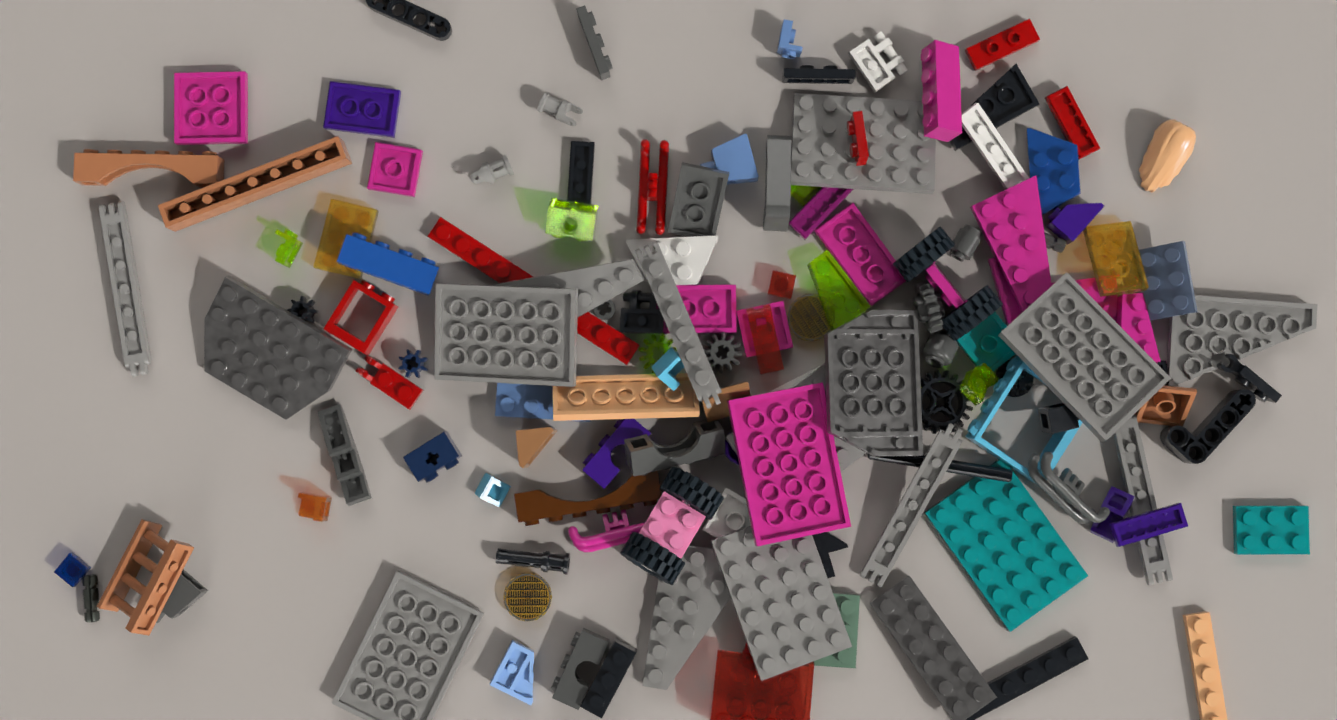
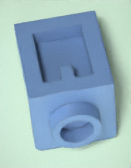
(787, 36)

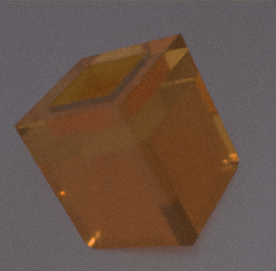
(314, 506)

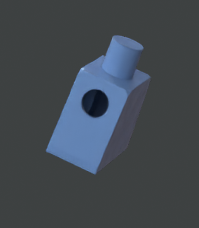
(736, 159)

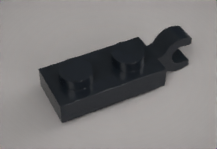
(1248, 378)

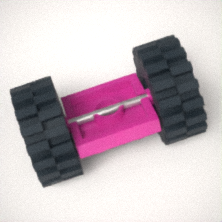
(967, 312)

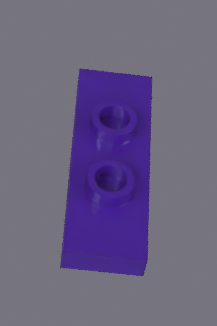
(1148, 524)

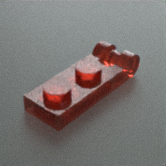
(765, 340)

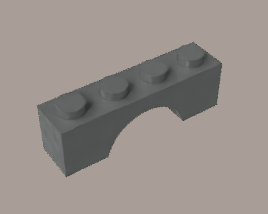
(702, 442)

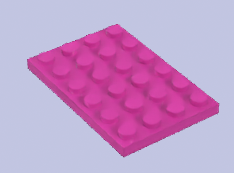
(788, 464)

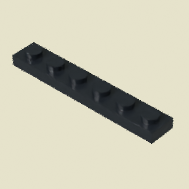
(1034, 673)

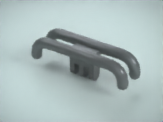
(1064, 490)

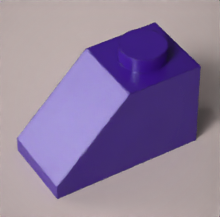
(1072, 220)

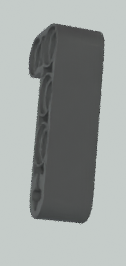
(777, 183)

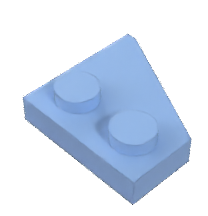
(516, 673)

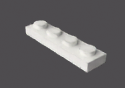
(992, 147)

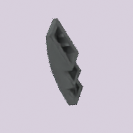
(344, 454)

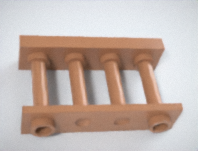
(160, 585)

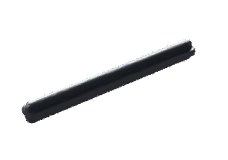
(955, 466)

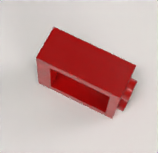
(367, 346)

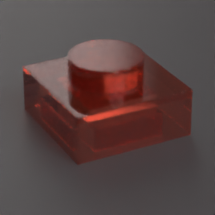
(781, 284)

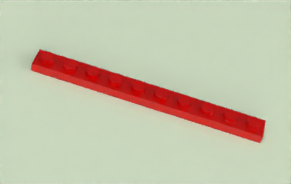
(504, 271)

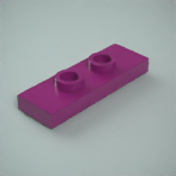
(817, 210)

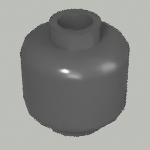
(940, 349)

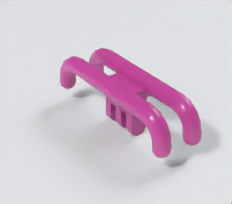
(616, 534)

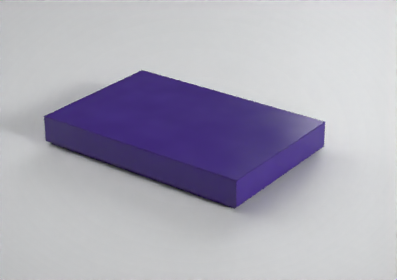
(362, 109)

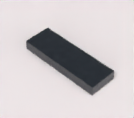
(581, 172)

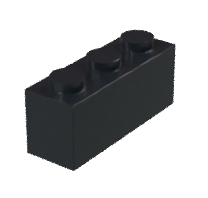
(608, 678)

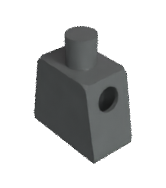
(183, 596)

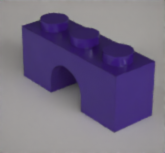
(600, 465)

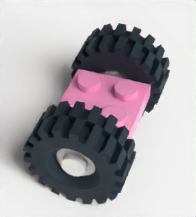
(672, 525)

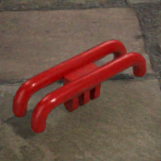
(652, 187)

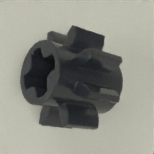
(299, 305)

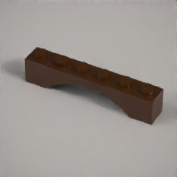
(539, 505)

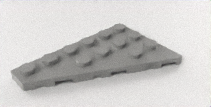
(1230, 327)
(683, 615)

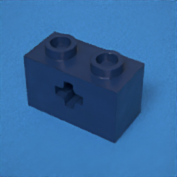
(419, 458)

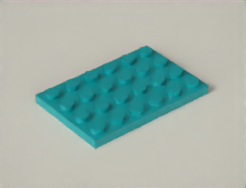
(1006, 546)

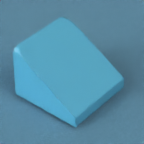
(492, 490)

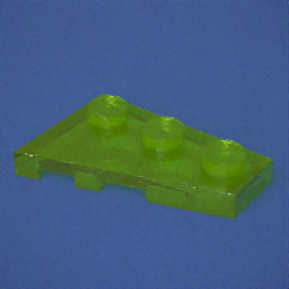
(836, 291)

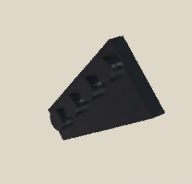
(1003, 102)

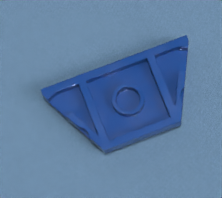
(1056, 168)

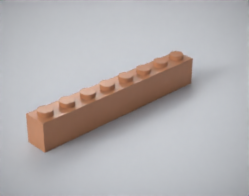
(255, 184)

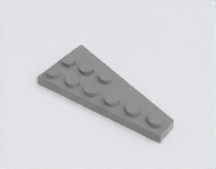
(593, 283)

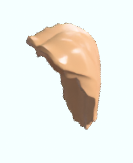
(1166, 154)

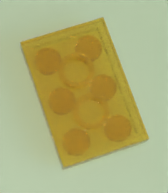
(341, 220)
(1115, 258)

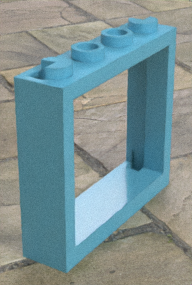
(1056, 444)

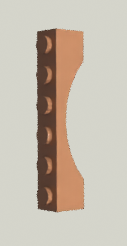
(102, 168)

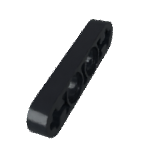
(408, 16)

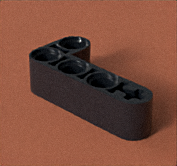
(1213, 423)

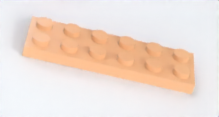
(624, 398)

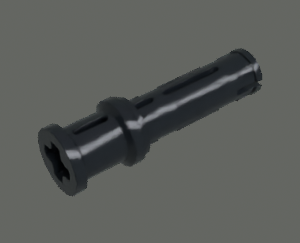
(544, 560)

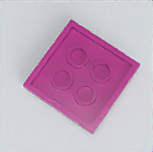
(211, 108)

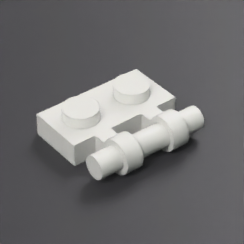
(871, 64)

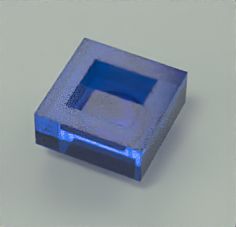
(72, 569)

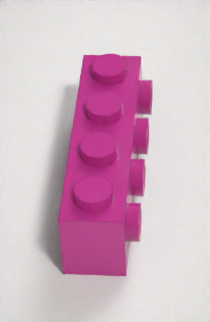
(941, 91)

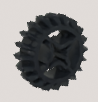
(947, 409)

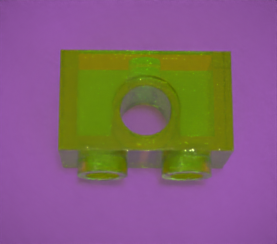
(582, 213)

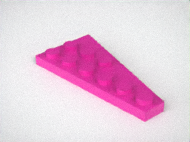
(1017, 239)

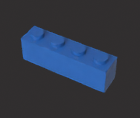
(387, 264)

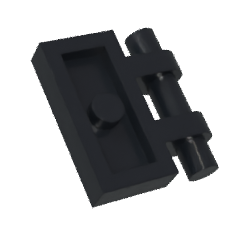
(641, 320)

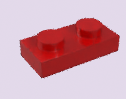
(859, 147)

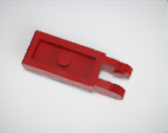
(392, 383)

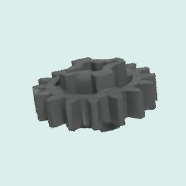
(929, 306)

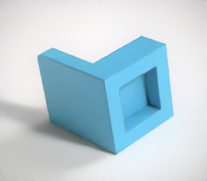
(668, 367)

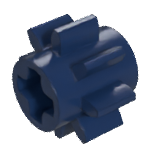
(406, 366)

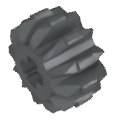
(729, 355)

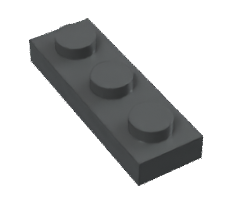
(595, 42)

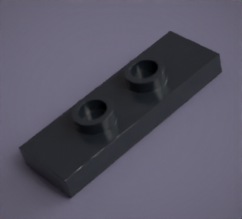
(828, 75)

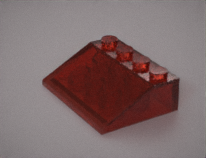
(743, 696)

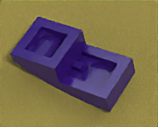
(1119, 505)

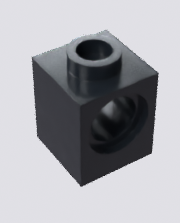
(1057, 418)

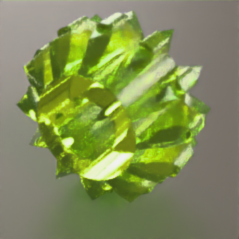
(650, 354)

